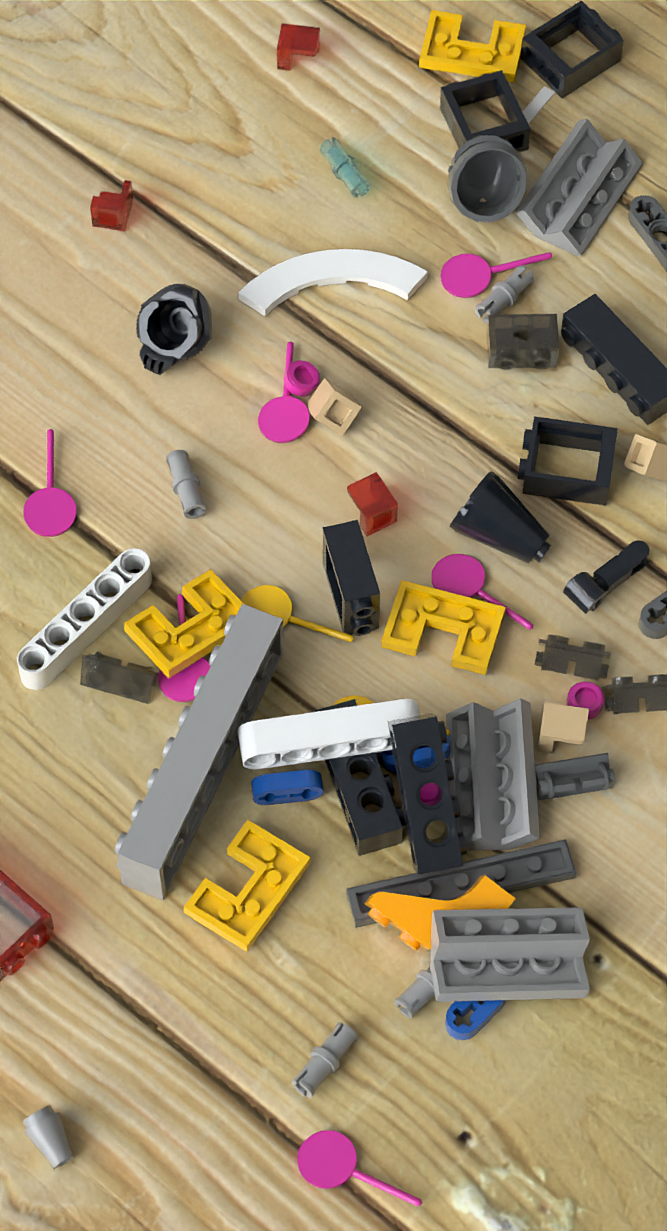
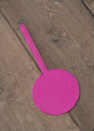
(471, 275)
(285, 416)
(50, 509)
(466, 577)
(182, 685)
(331, 1159)

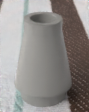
(48, 1135)

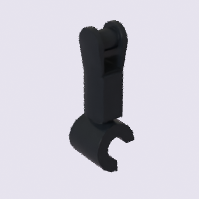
(590, 591)

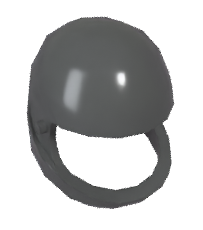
(487, 170)

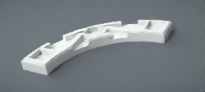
(330, 268)

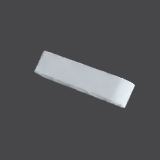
(82, 633)
(321, 734)

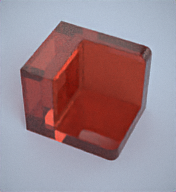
(296, 41)
(112, 209)
(374, 502)

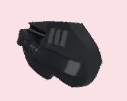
(173, 327)

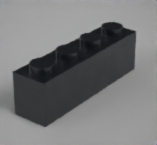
(618, 357)

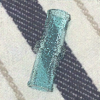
(345, 167)

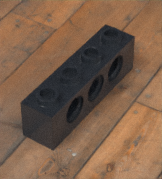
(368, 829)
(427, 853)

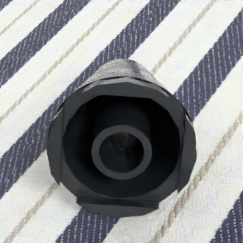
(501, 521)

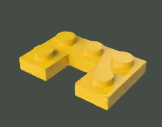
(447, 53)
(424, 606)
(179, 647)
(275, 875)

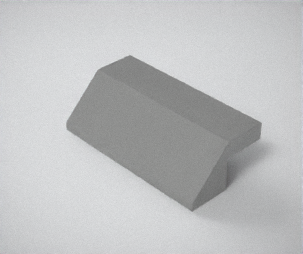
(578, 188)
(494, 775)
(508, 954)

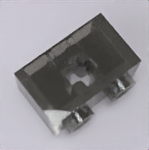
(522, 341)

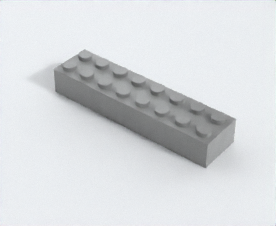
(199, 752)

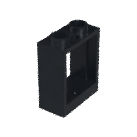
(551, 68)
(480, 89)
(568, 435)
(351, 578)

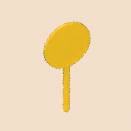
(278, 603)

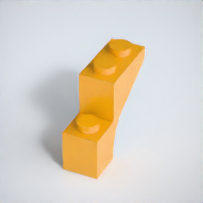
(414, 914)

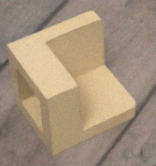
(333, 406)
(647, 457)
(562, 724)

